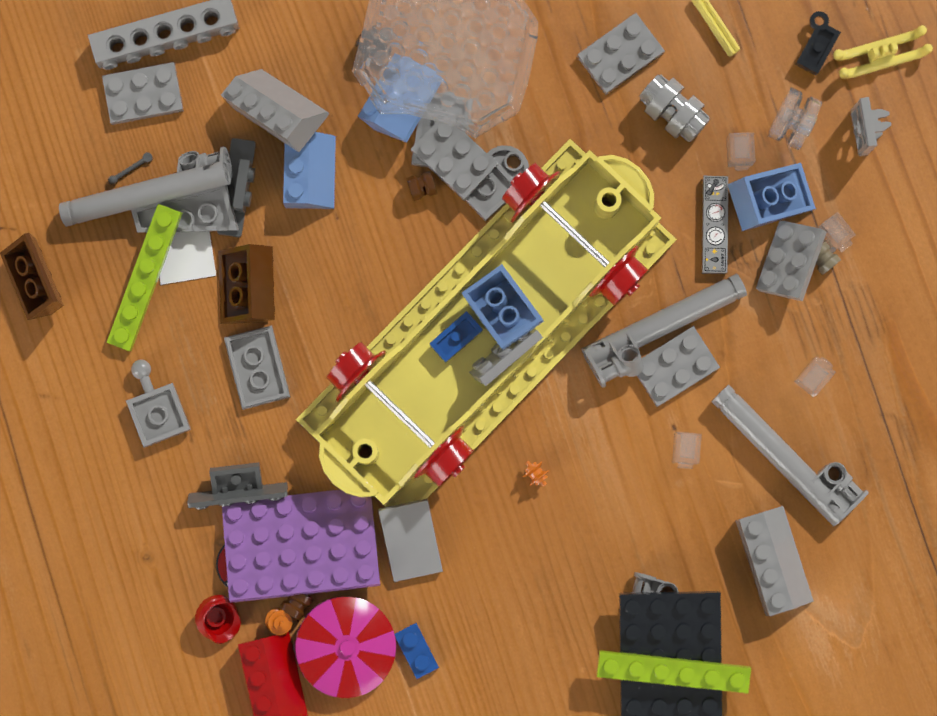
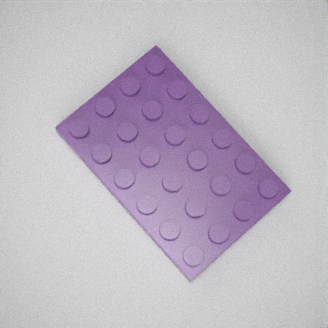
(300, 545)

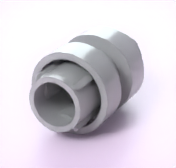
(688, 118)

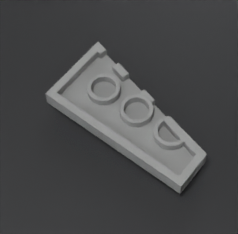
(201, 212)

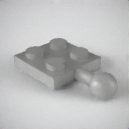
(158, 411)

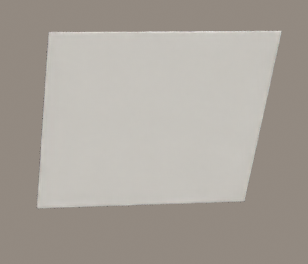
(188, 258)

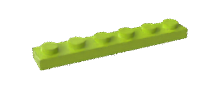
(144, 277)
(673, 671)

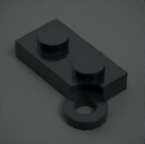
(818, 45)

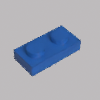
(456, 337)
(416, 651)

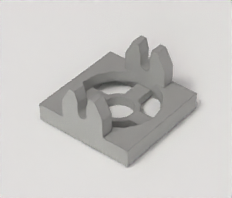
(867, 126)

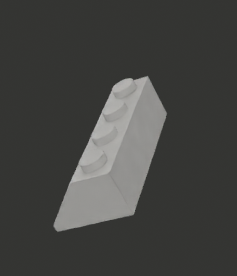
(275, 107)
(774, 561)

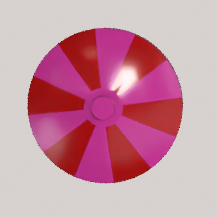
(345, 647)

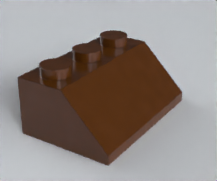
(31, 277)
(246, 284)

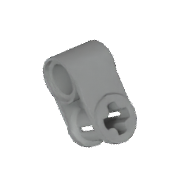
(651, 584)

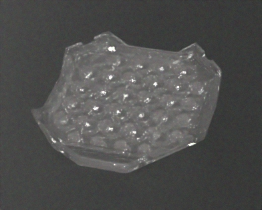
(447, 59)

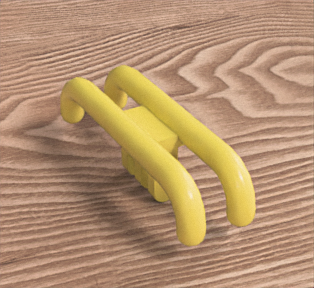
(882, 53)

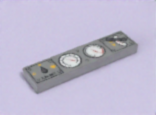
(715, 225)

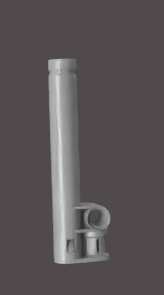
(194, 174)
(613, 353)
(828, 496)

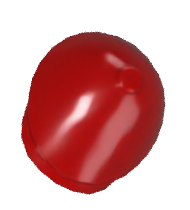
(217, 619)

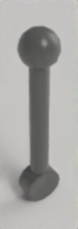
(147, 157)

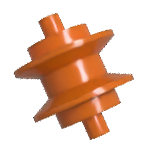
(536, 473)
(278, 621)

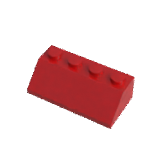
(273, 677)

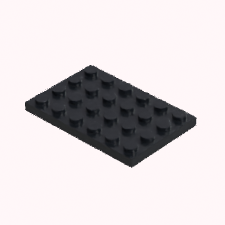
(670, 627)

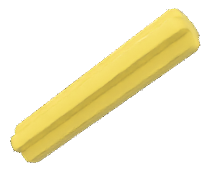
(717, 26)

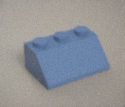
(394, 125)
(310, 174)

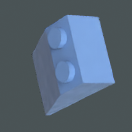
(771, 196)
(502, 307)

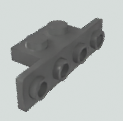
(242, 174)
(235, 485)

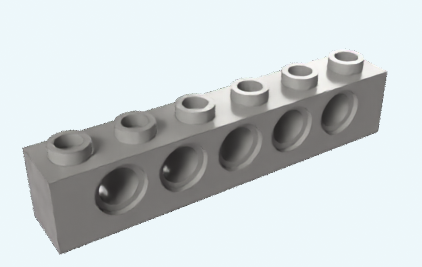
(127, 34)

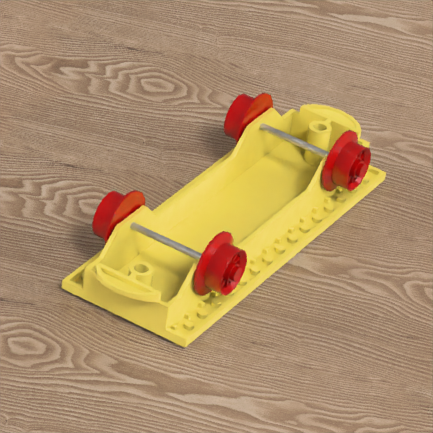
(430, 414)

